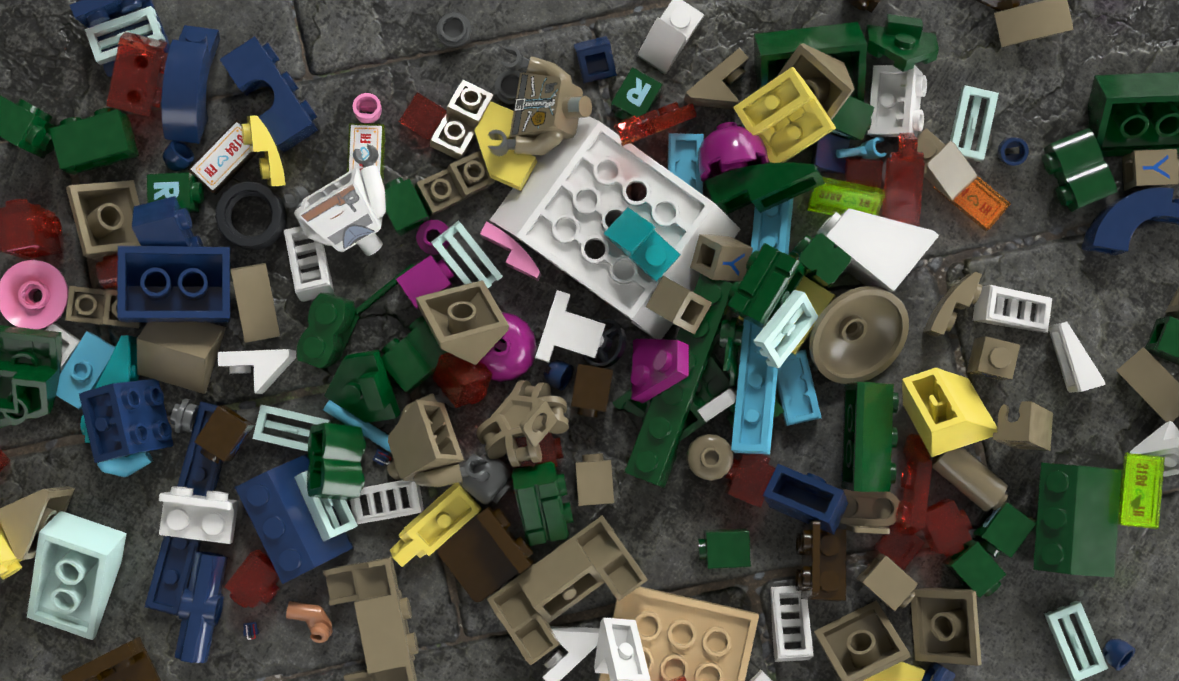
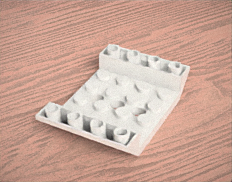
(574, 193)

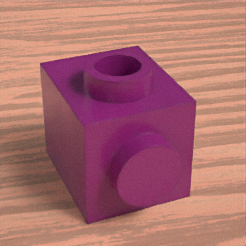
(425, 279)

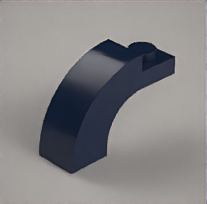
(186, 83)
(1115, 224)

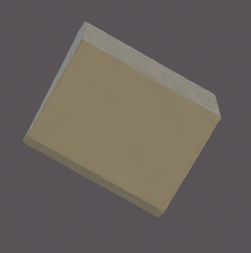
(824, 76)
(104, 216)
(464, 320)
(179, 352)
(27, 517)
(946, 625)
(861, 644)

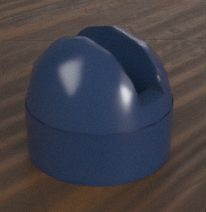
(177, 156)
(1013, 158)
(559, 374)
(1118, 653)

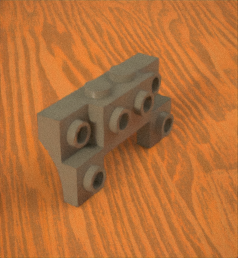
(560, 582)
(380, 618)

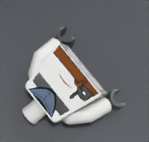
(346, 209)

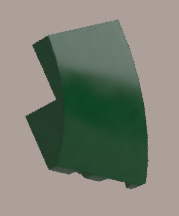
(28, 373)
(712, 383)

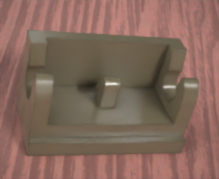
(1029, 432)

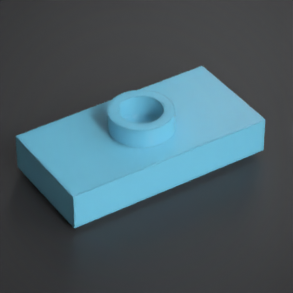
(684, 158)
(83, 368)
(797, 390)

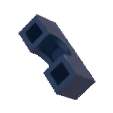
(253, 68)

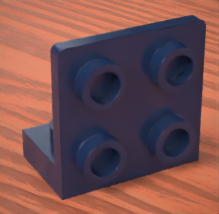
(100, 11)
(126, 419)

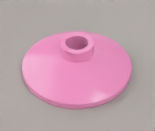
(18, 289)

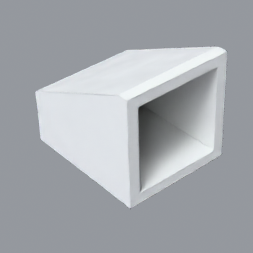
(879, 247)

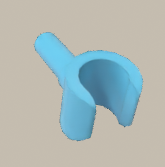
(866, 150)

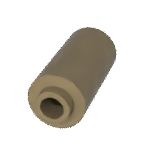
(971, 478)

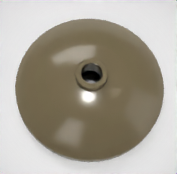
(869, 343)

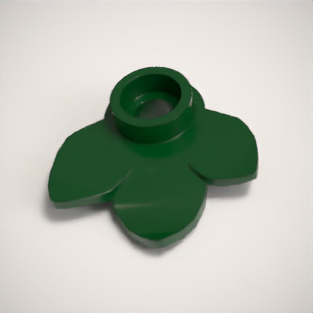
(730, 339)

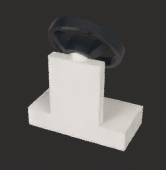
(579, 334)

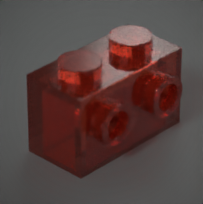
(137, 74)
(29, 230)

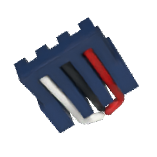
(381, 457)
(250, 629)

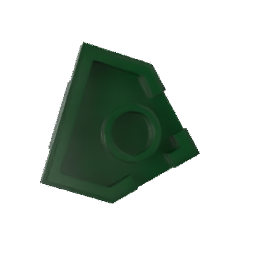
(902, 42)
(364, 388)

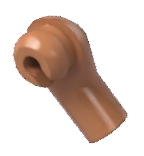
(315, 618)

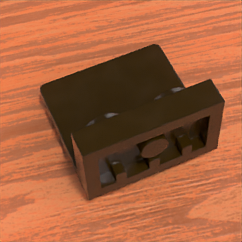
(822, 563)
(124, 663)

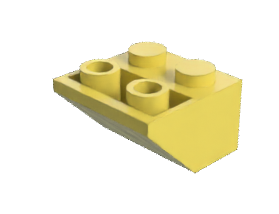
(946, 410)

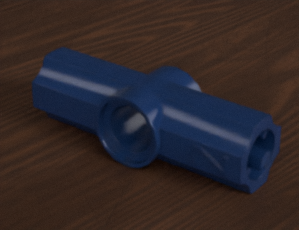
(201, 607)

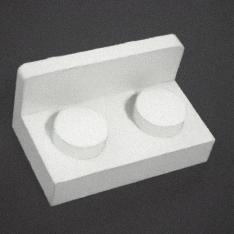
(896, 101)
(197, 516)

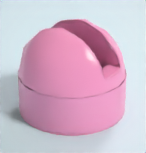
(367, 103)

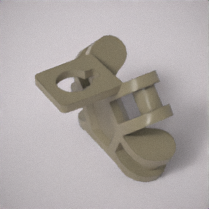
(521, 416)

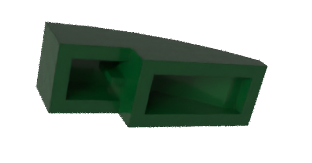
(762, 185)

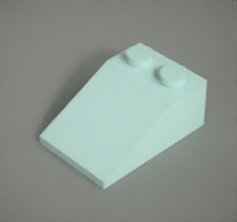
(74, 573)

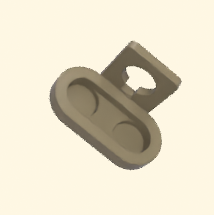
(870, 511)

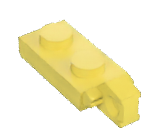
(435, 524)

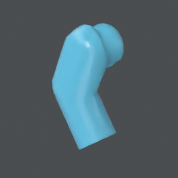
(126, 465)

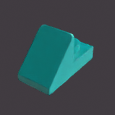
(642, 244)

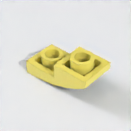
(257, 136)

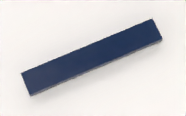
(177, 554)

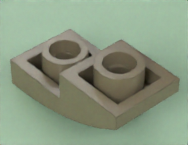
(1033, 21)
(461, 119)
(454, 184)
(959, 296)
(255, 302)
(94, 307)
(1152, 384)

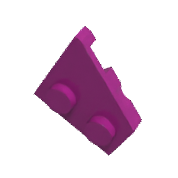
(657, 366)

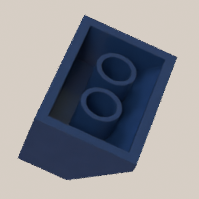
(173, 284)
(286, 522)

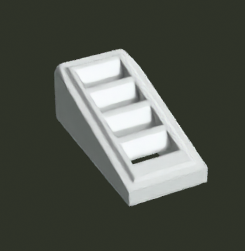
(310, 283)
(991, 304)
(1076, 365)
(414, 498)
(806, 650)

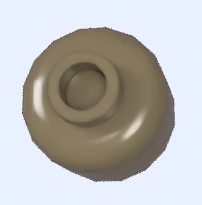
(709, 457)

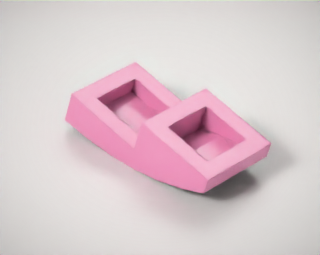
(518, 257)

